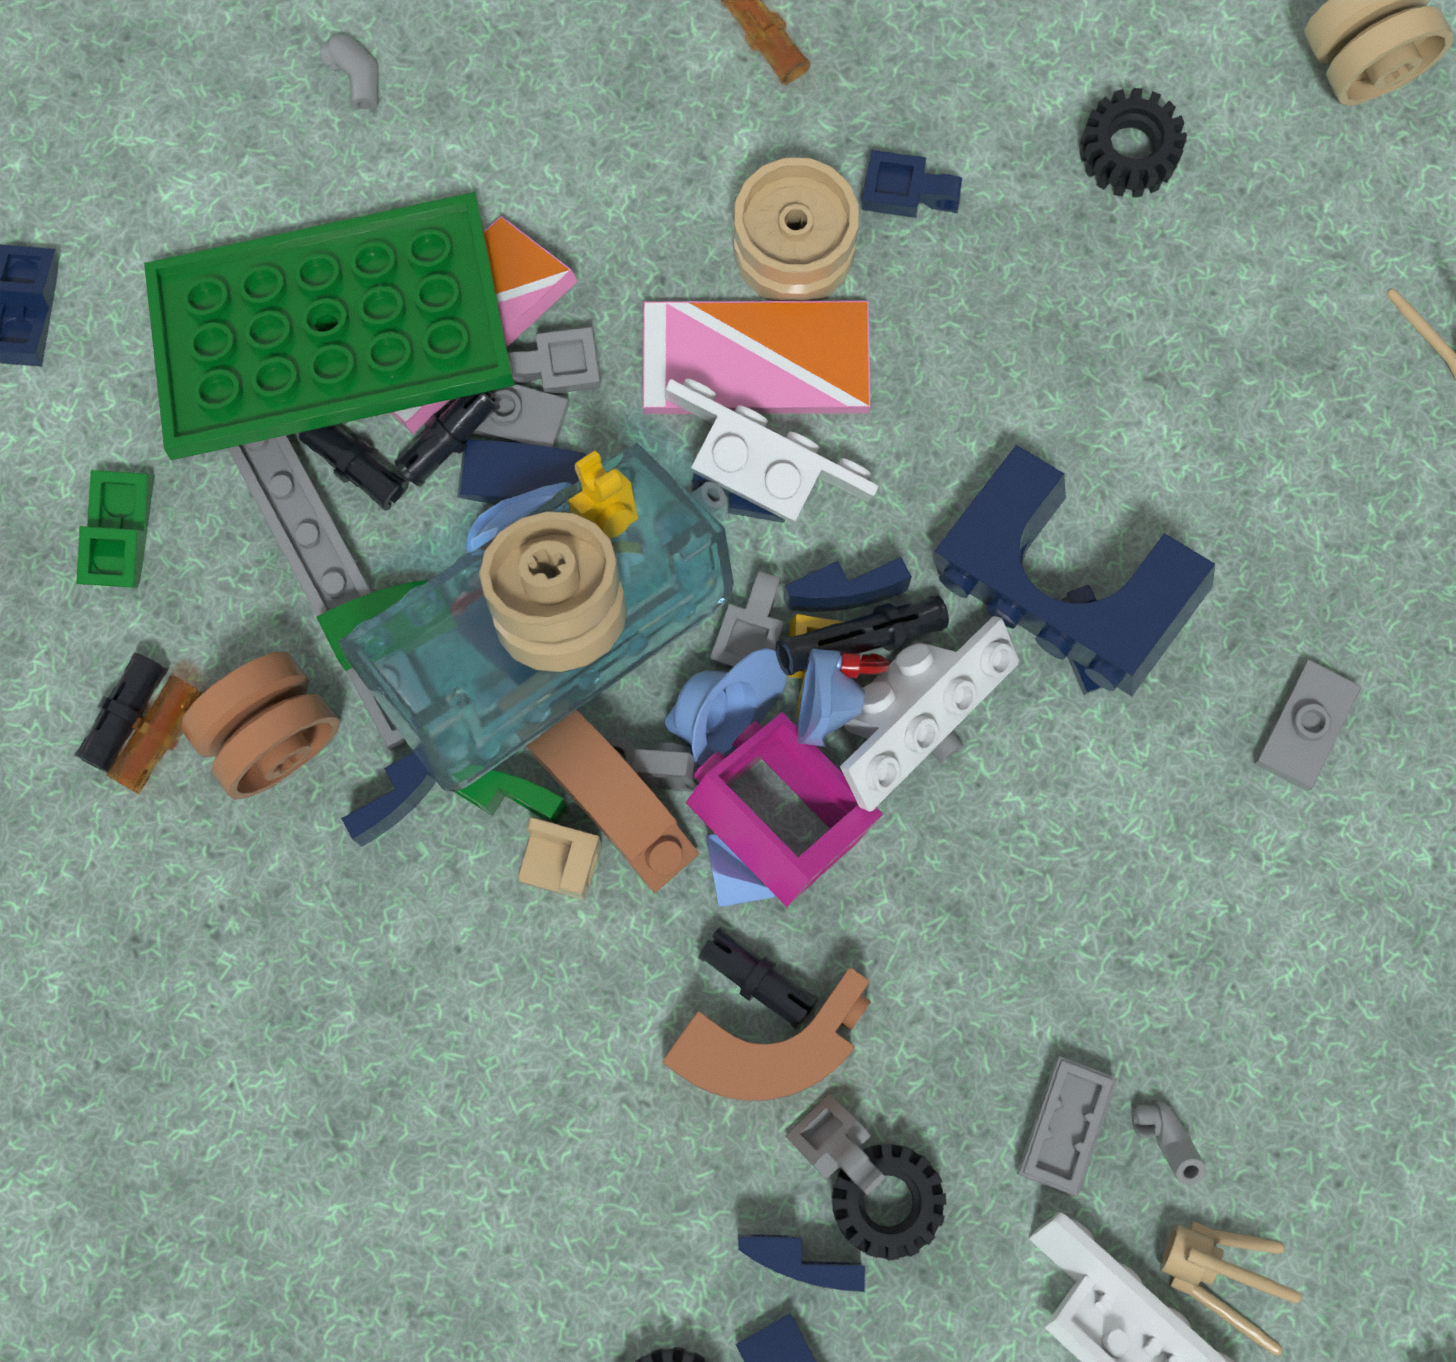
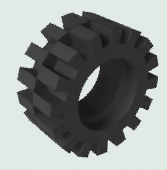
(1138, 114)
(920, 1224)

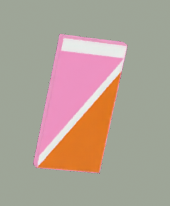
(526, 286)
(760, 354)

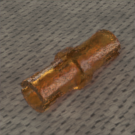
(767, 33)
(154, 735)

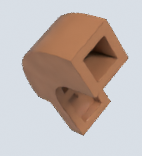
(614, 799)
(765, 1072)

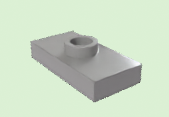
(524, 417)
(1308, 725)
(1067, 1126)

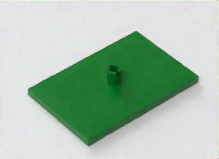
(325, 326)

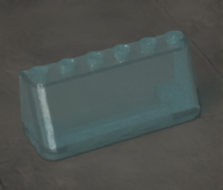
(461, 693)

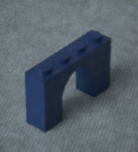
(1111, 637)

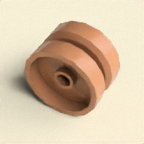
(259, 724)

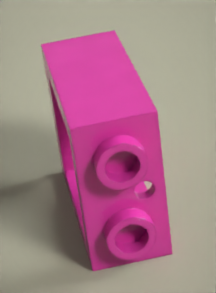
(809, 777)

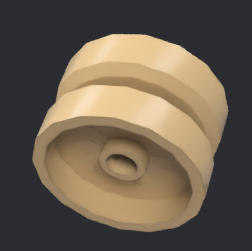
(1376, 44)
(795, 230)
(554, 591)

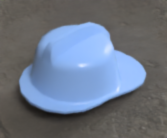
(721, 705)

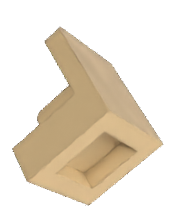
(559, 859)

